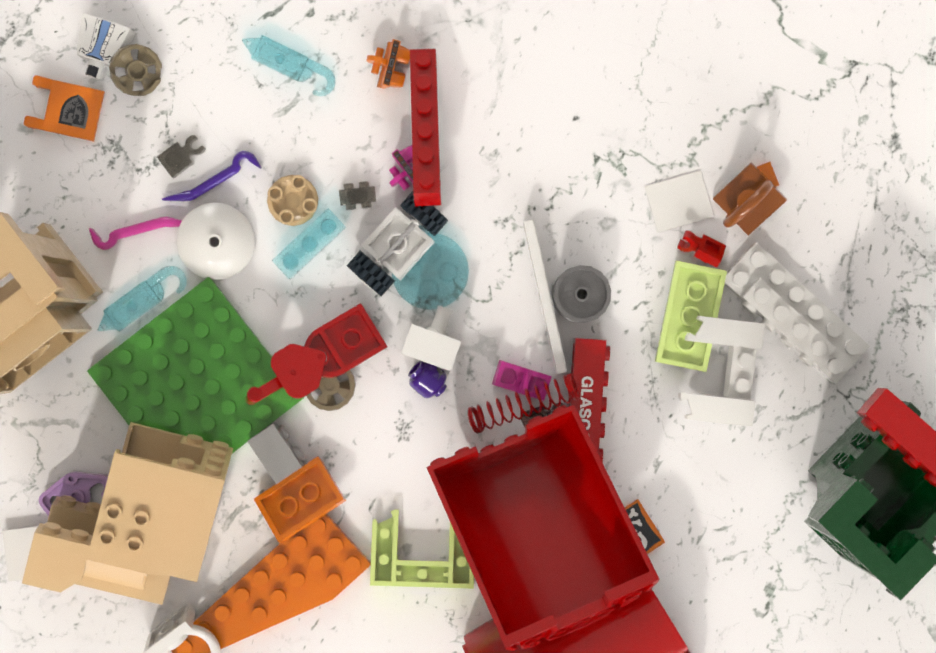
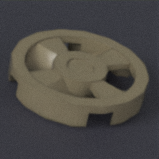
(136, 69)
(331, 386)

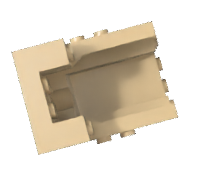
(147, 526)

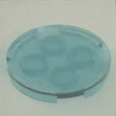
(436, 277)

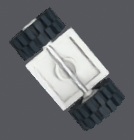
(397, 244)

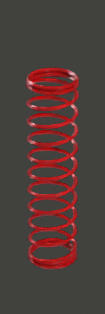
(570, 382)

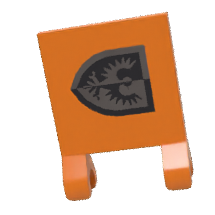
(70, 109)

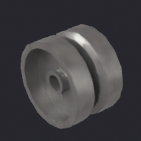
(581, 278)

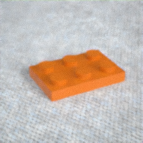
(299, 499)

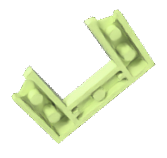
(389, 571)

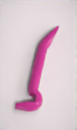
(132, 230)

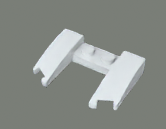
(736, 404)

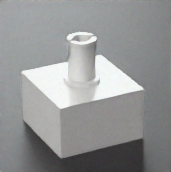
(432, 343)

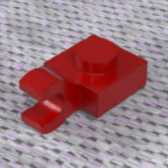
(705, 248)

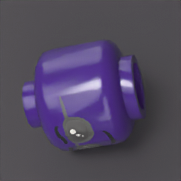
(427, 379)

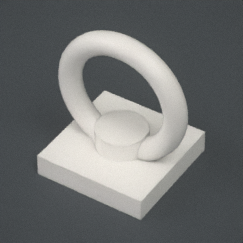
(176, 630)

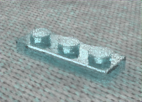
(309, 244)

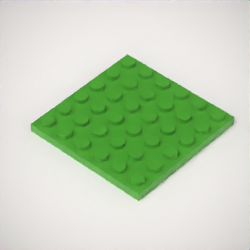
(193, 372)

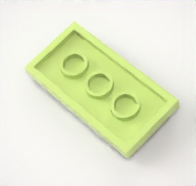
(692, 293)

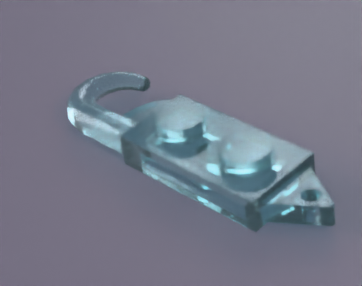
(288, 62)
(139, 300)

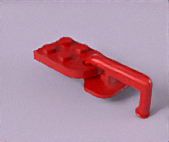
(341, 342)

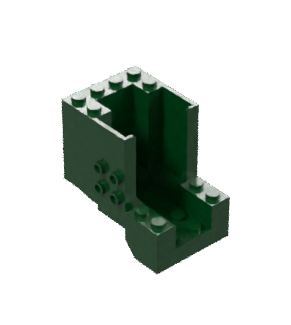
(875, 509)

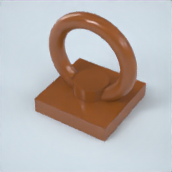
(749, 199)

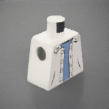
(100, 41)

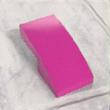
(518, 378)

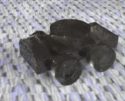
(363, 195)

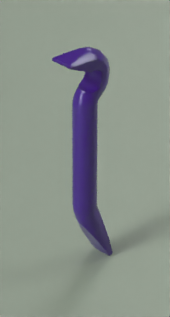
(216, 179)

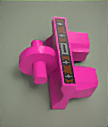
(404, 159)

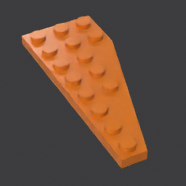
(285, 583)

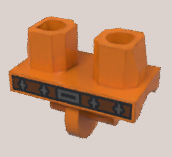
(393, 54)

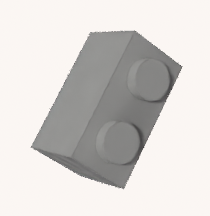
(277, 452)

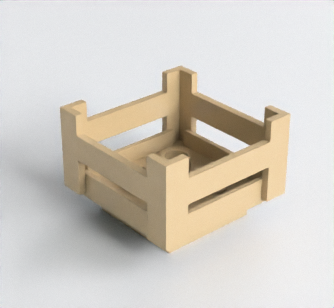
(41, 302)

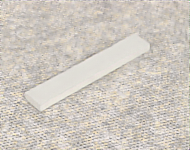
(545, 296)

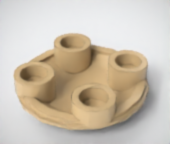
(292, 200)

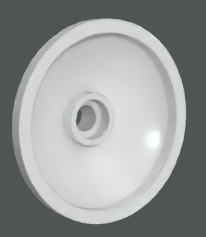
(234, 236)

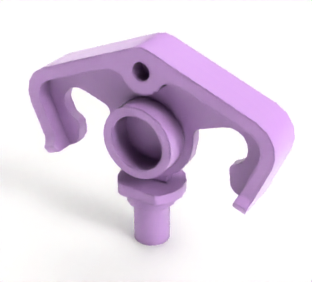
(72, 484)

